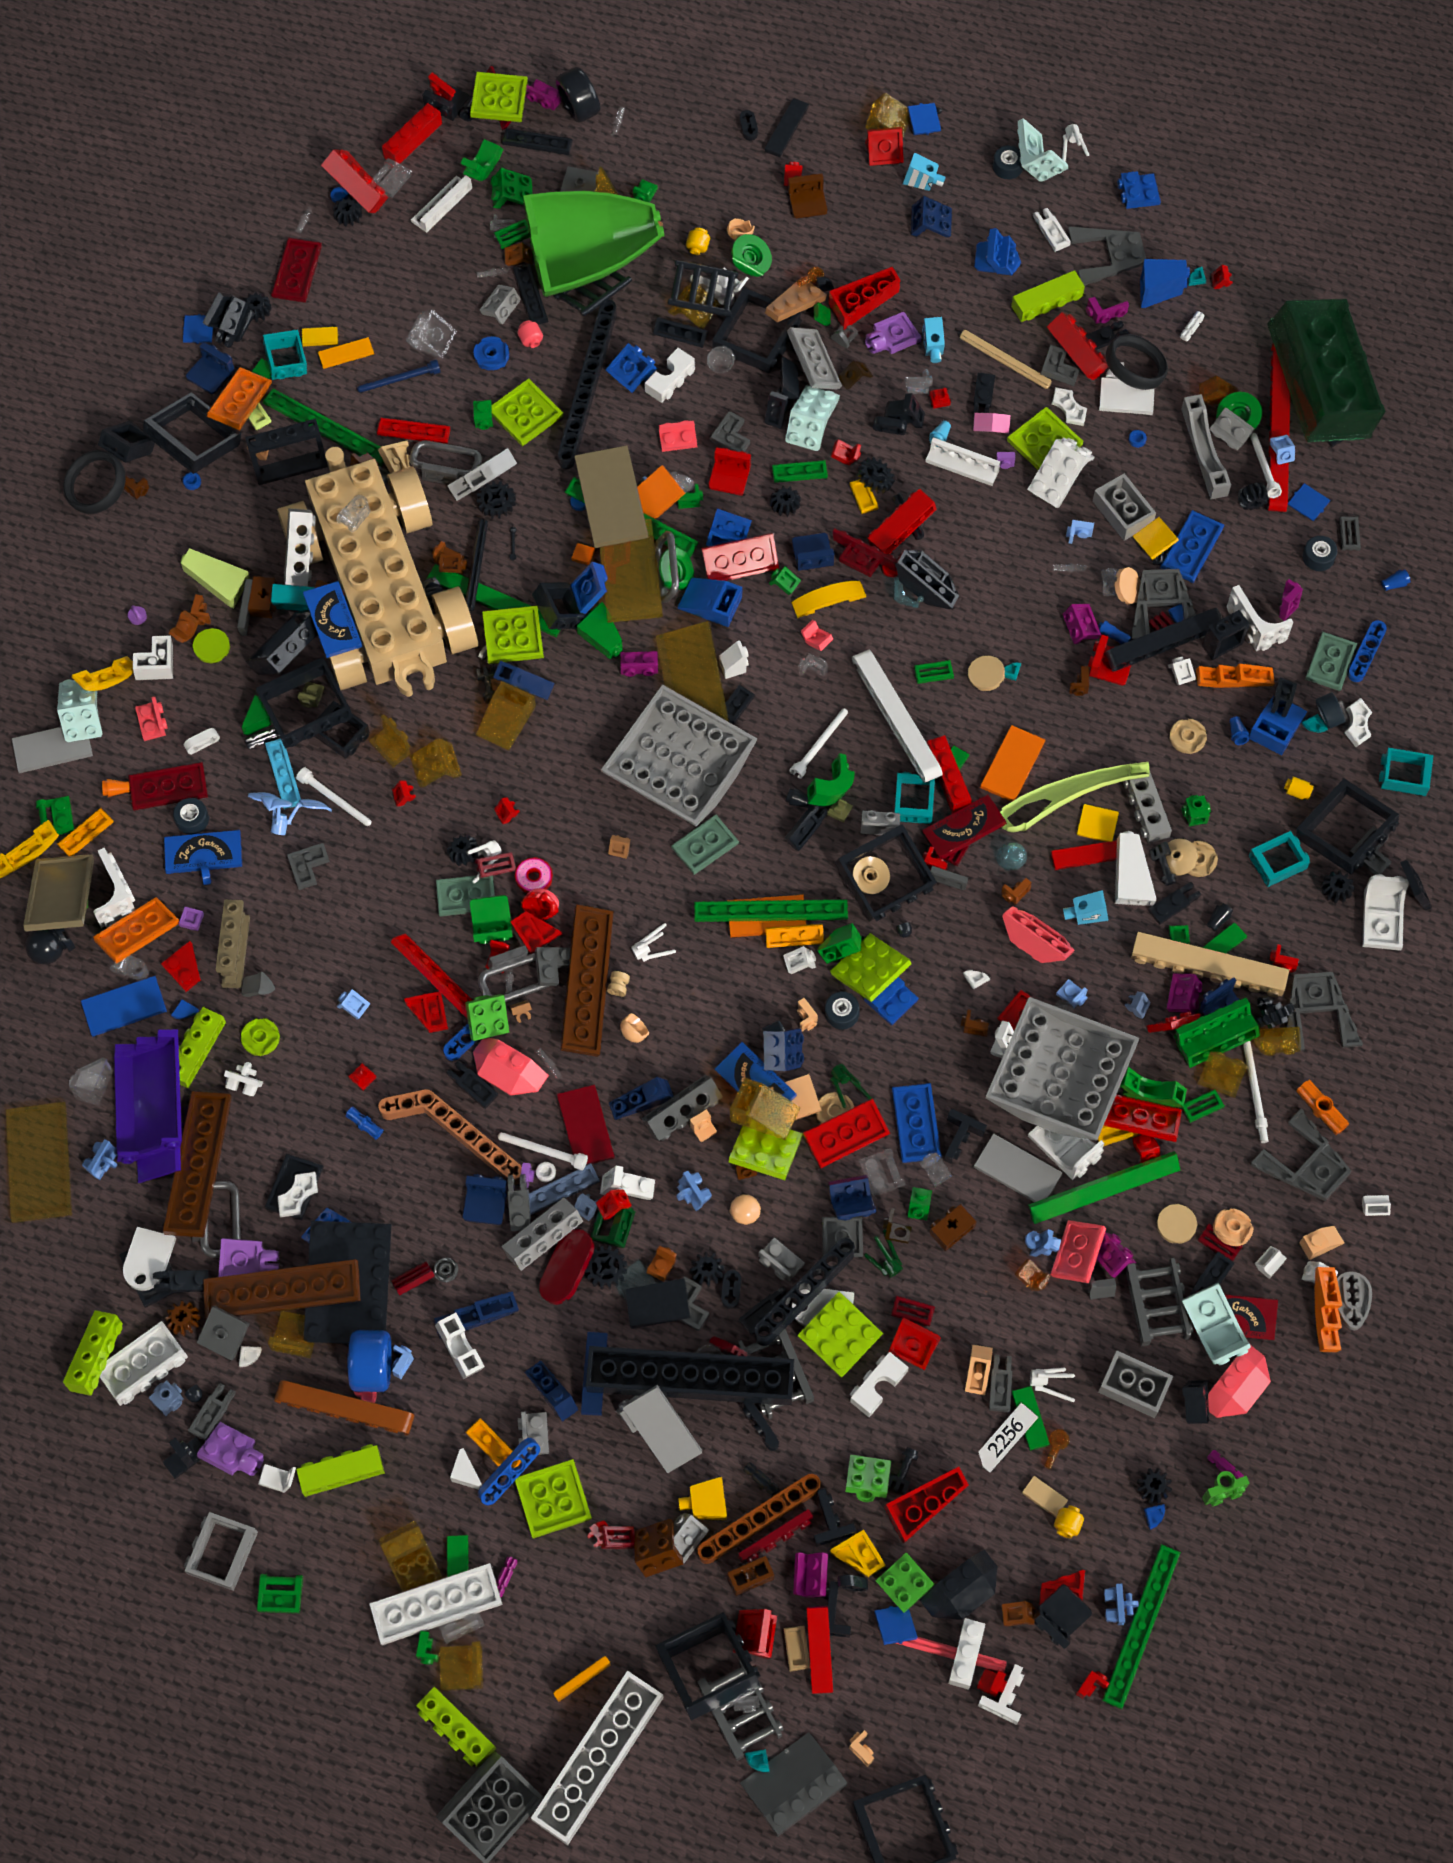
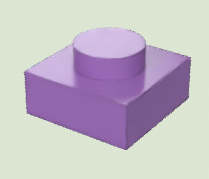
(1006, 459)
(191, 918)
(526, 1169)

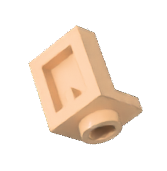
(807, 1012)
(702, 1126)
(863, 1752)

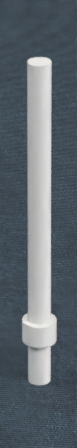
(1260, 1122)

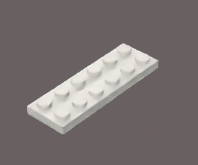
(435, 1604)

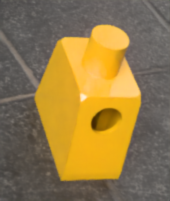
(706, 1500)

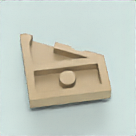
(395, 456)

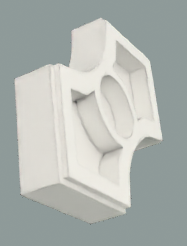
(1073, 411)
(1358, 728)
(303, 1187)

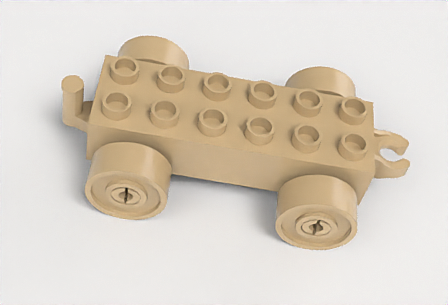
(380, 576)

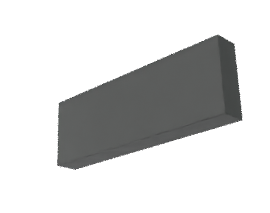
(244, 615)

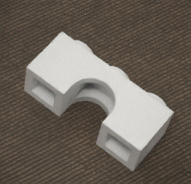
(662, 386)
(454, 1338)
(888, 1369)
(966, 1653)

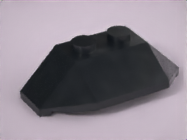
(926, 579)
(963, 1589)

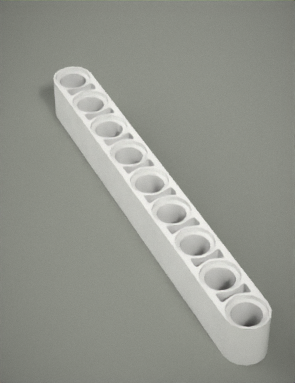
(897, 716)

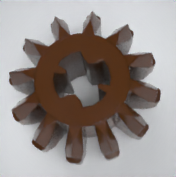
(176, 1314)

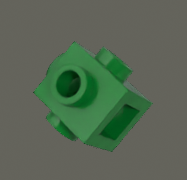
(1196, 810)

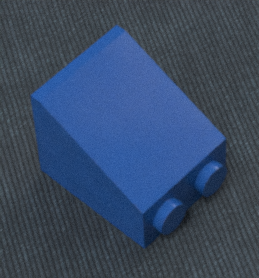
(1162, 280)

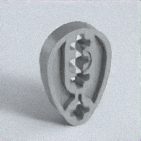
(1363, 1296)

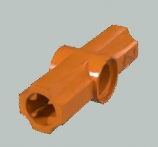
(1331, 1116)

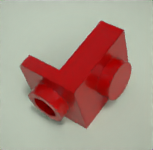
(792, 170)
(845, 453)
(1283, 961)
(1146, 1147)
(992, 1682)

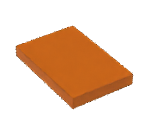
(659, 492)

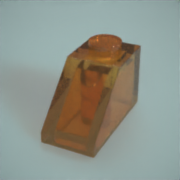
(1215, 390)

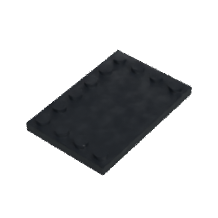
(343, 1242)

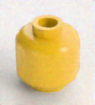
(698, 241)
(1068, 1522)

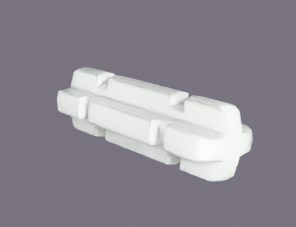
(1192, 326)

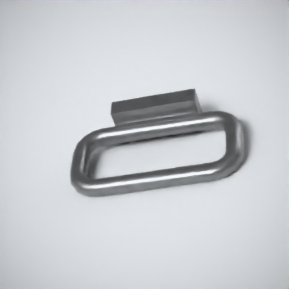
(439, 473)
(665, 595)
(505, 962)
(235, 1219)

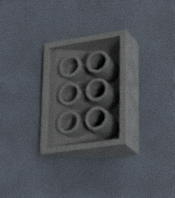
(795, 1786)
(490, 1807)

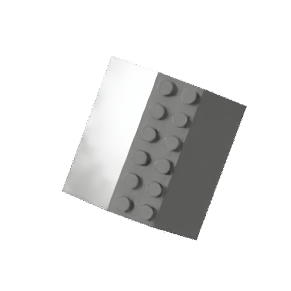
(680, 756)
(1061, 1070)

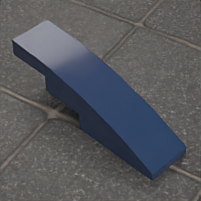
(484, 1311)
(592, 1402)

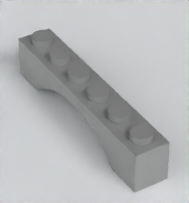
(1210, 465)

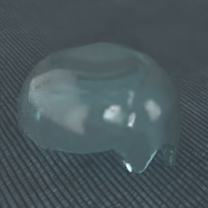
(1011, 856)

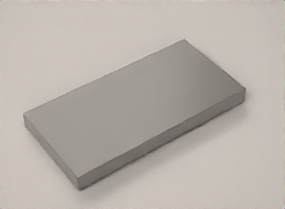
(814, 358)
(47, 749)
(1017, 1169)
(662, 1429)

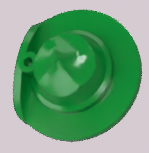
(751, 255)
(1244, 406)
(685, 569)

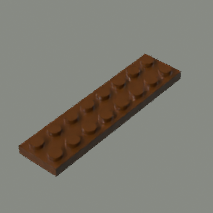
(587, 981)
(200, 1158)
(284, 1289)

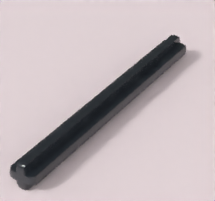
(476, 564)

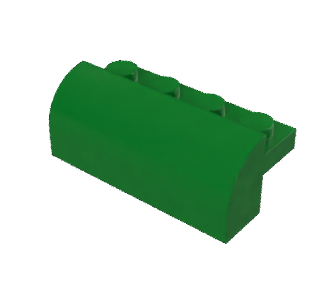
(1217, 1032)

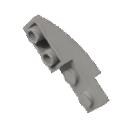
(482, 474)

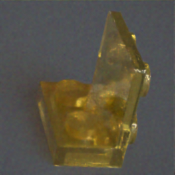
(888, 113)
(697, 317)
(391, 742)
(434, 762)
(1279, 1040)
(1222, 1074)
(290, 1336)
(461, 1667)

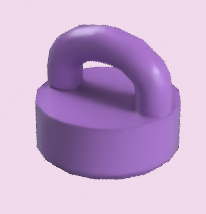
(137, 615)

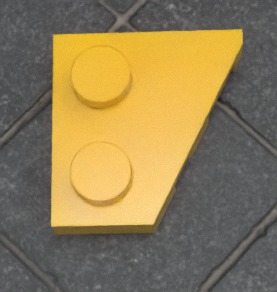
(859, 1554)

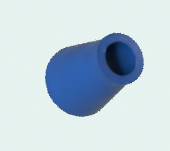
(1396, 580)
(1238, 731)

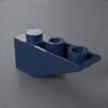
(524, 680)
(641, 1098)
(552, 1391)

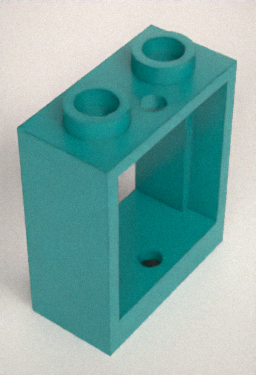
(289, 339)
(289, 597)
(1410, 757)
(910, 814)
(1264, 869)

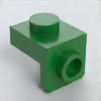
(483, 414)
(919, 1203)

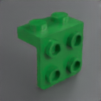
(509, 186)
(491, 919)

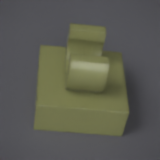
(840, 810)

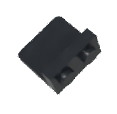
(448, 108)
(217, 311)
(1061, 1615)

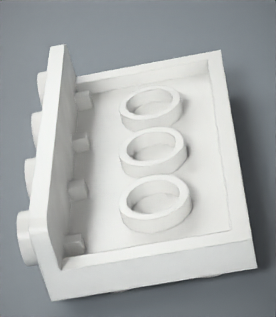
(142, 1363)

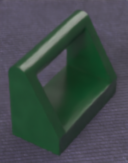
(619, 1230)

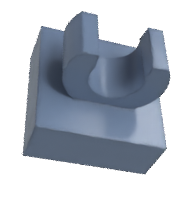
(1139, 1004)
(585, 1206)

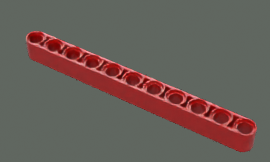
(1279, 426)

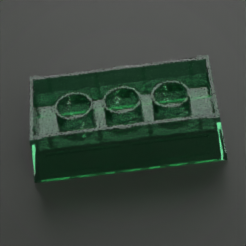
(1326, 370)

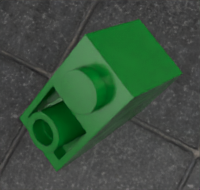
(840, 943)

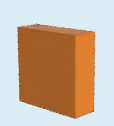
(583, 554)

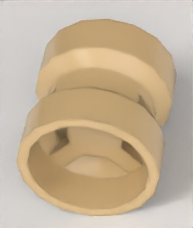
(618, 983)

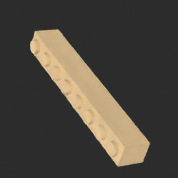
(1209, 964)

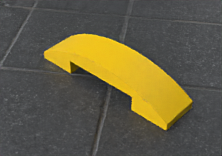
(828, 596)
(107, 677)
(29, 849)

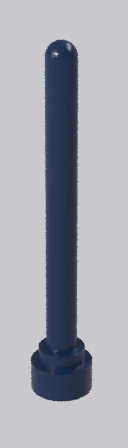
(432, 367)

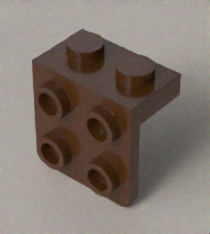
(807, 195)
(656, 1548)

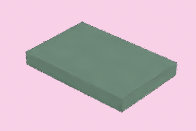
(1331, 661)
(705, 844)
(456, 893)

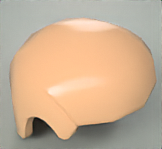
(737, 225)
(633, 1028)
(745, 1209)

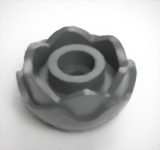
(441, 1265)

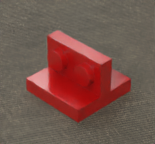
(885, 146)
(914, 1343)
(757, 1631)

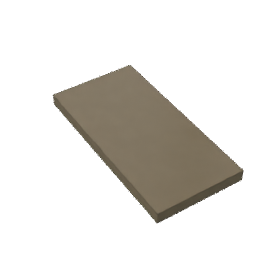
(611, 496)
(59, 893)

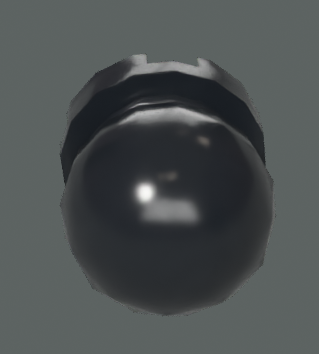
(47, 945)

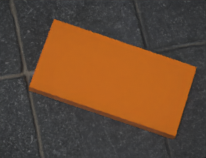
(239, 398)
(1012, 763)
(757, 928)
(136, 930)

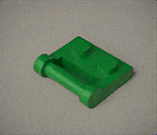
(61, 813)
(279, 1600)

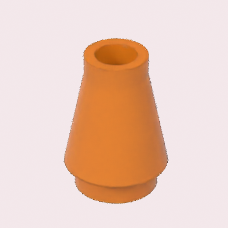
(114, 787)

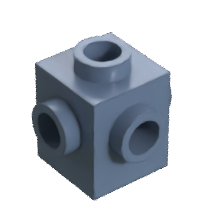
(166, 1397)

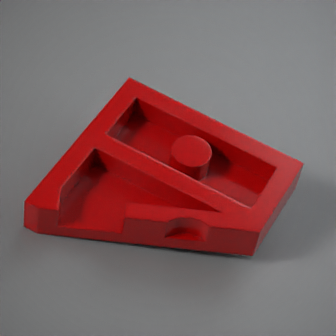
(440, 87)
(534, 931)
(183, 967)
(429, 1011)
(1173, 1022)
(1073, 1581)

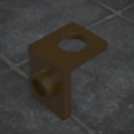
(853, 373)
(892, 1227)

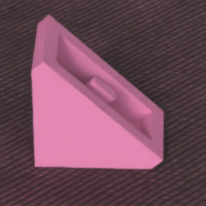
(991, 422)

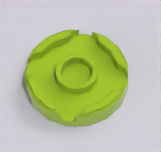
(211, 645)
(261, 1043)

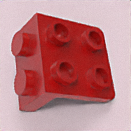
(730, 471)
(1100, 667)

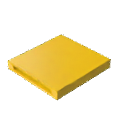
(1155, 538)
(1097, 823)

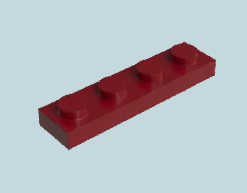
(783, 1533)

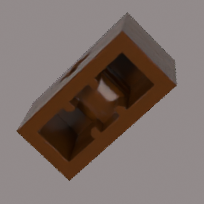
(260, 597)
(948, 1237)
(750, 1576)

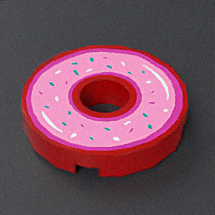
(533, 865)

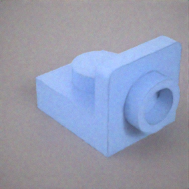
(1283, 448)
(1079, 528)
(1072, 993)
(353, 1003)
(401, 1364)

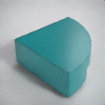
(1197, 277)
(1012, 670)
(1315, 724)
(758, 1760)

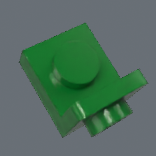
(645, 191)
(691, 500)
(785, 580)
(424, 1645)

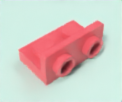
(677, 435)
(150, 720)

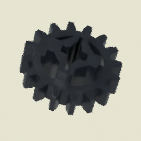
(875, 475)
(496, 499)
(1275, 1015)
(612, 1272)

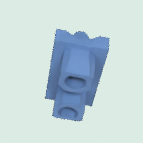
(103, 1159)
(690, 1191)
(1042, 1243)
(1118, 1614)

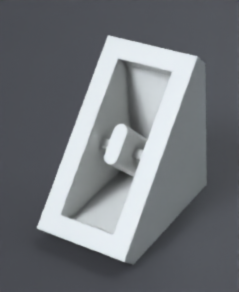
(463, 1471)

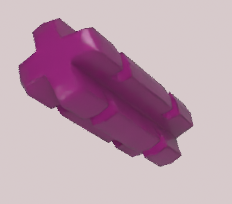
(1223, 1465)
(505, 1574)

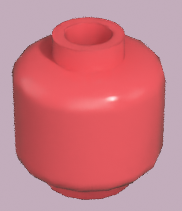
(530, 334)

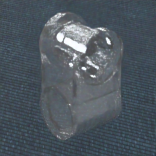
(352, 515)
(128, 967)

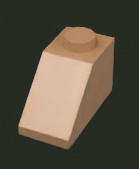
(1321, 1241)
(978, 1369)

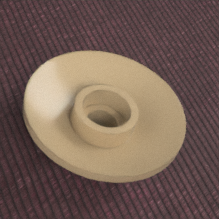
(1187, 858)
(877, 869)

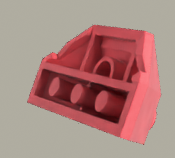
(1035, 937)
(507, 1068)
(1239, 1385)

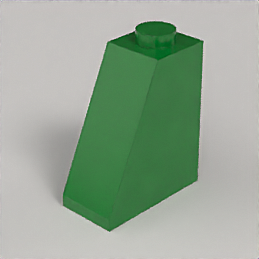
(600, 633)

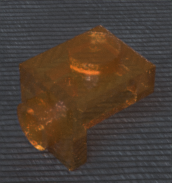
(1032, 1276)

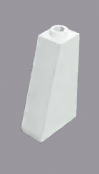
(1132, 874)

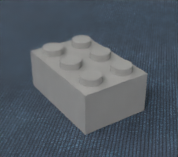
(1123, 506)
(1135, 1384)

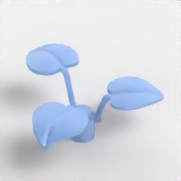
(280, 820)

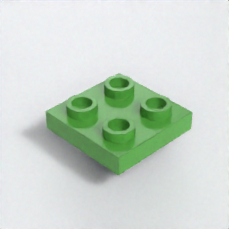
(487, 1016)
(868, 1477)
(1218, 1493)
(905, 1582)

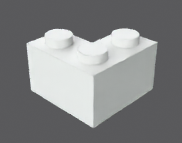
(157, 663)

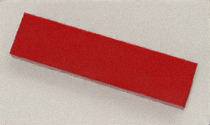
(413, 430)
(1084, 855)
(820, 1649)

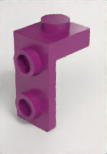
(1103, 316)

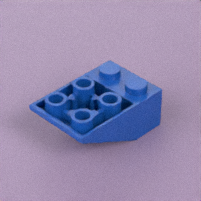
(711, 600)
(1274, 730)

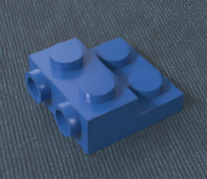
(1138, 190)
(631, 367)
(589, 586)
(893, 1001)

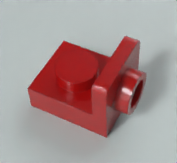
(936, 862)
(612, 1203)
(1088, 1686)

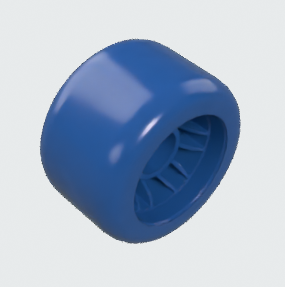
(369, 1361)

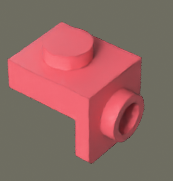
(816, 637)

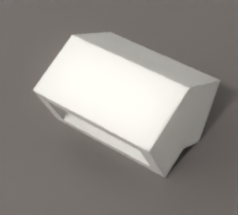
(1376, 1205)
(1270, 1261)

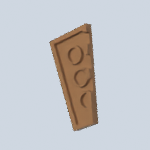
(794, 301)

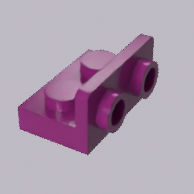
(543, 94)
(1290, 598)
(1081, 623)
(639, 663)
(1184, 993)
(1113, 1255)
(810, 1574)

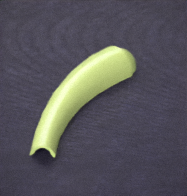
(1070, 788)

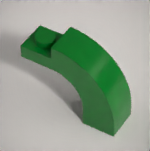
(484, 161)
(827, 792)
(1158, 1092)

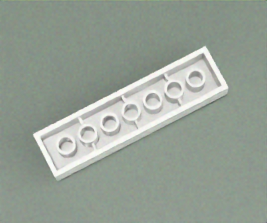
(597, 1758)

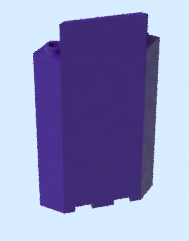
(149, 1104)

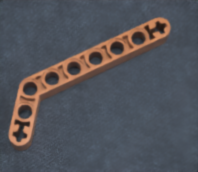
(446, 1121)

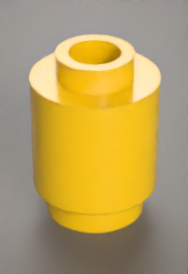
(1298, 788)

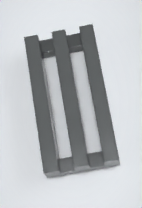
(1357, 547)
(949, 878)

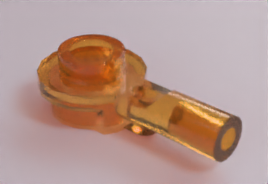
(811, 276)
(1058, 1440)

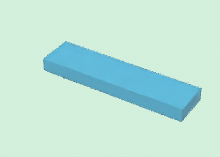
(283, 772)

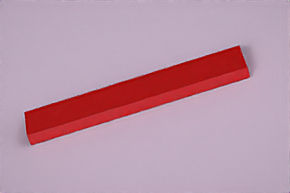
(432, 972)

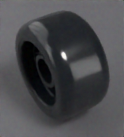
(578, 94)

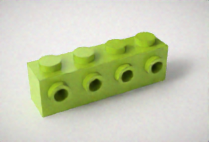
(1048, 296)
(198, 1043)
(93, 1353)
(340, 1470)
(456, 1727)

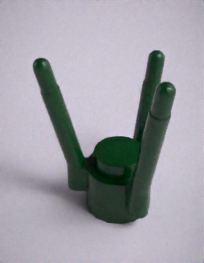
(842, 1075)
(892, 1265)

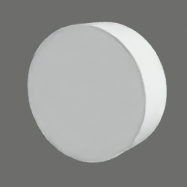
(545, 1172)

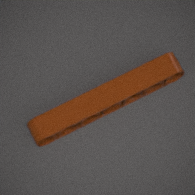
(344, 1406)
(753, 1527)

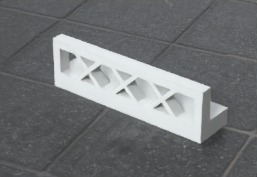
(443, 205)
(962, 462)

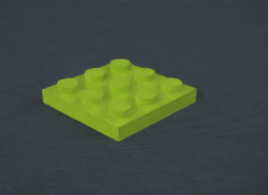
(499, 97)
(525, 412)
(1038, 435)
(513, 634)
(871, 968)
(765, 1152)
(840, 1334)
(553, 1498)

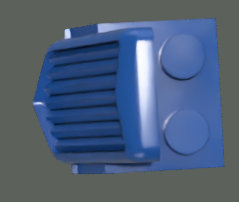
(997, 254)
(727, 528)

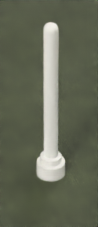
(1273, 488)
(800, 767)
(305, 776)
(577, 1160)

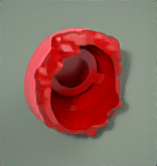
(541, 903)

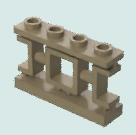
(232, 944)

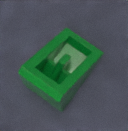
(256, 717)

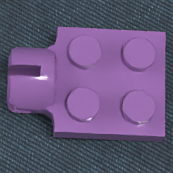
(892, 334)
(245, 1257)
(231, 1451)

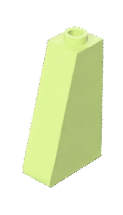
(216, 576)

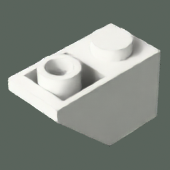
(734, 660)

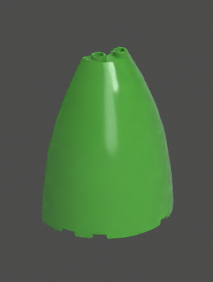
(586, 235)

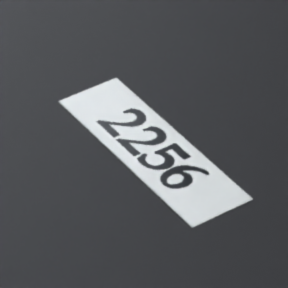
(1006, 1436)

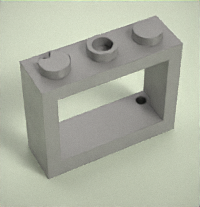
(200, 1542)

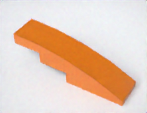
(1239, 676)
(1326, 1309)

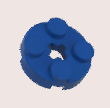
(491, 362)

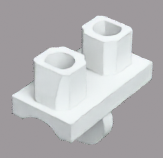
(250, 1083)

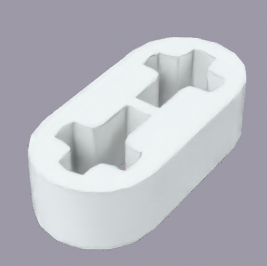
(201, 740)

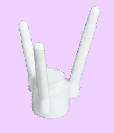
(1073, 136)
(489, 849)
(641, 948)
(1040, 1377)

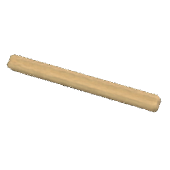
(1005, 359)

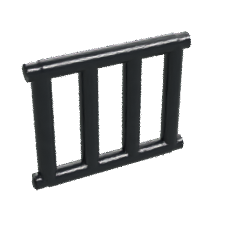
(597, 301)
(690, 304)

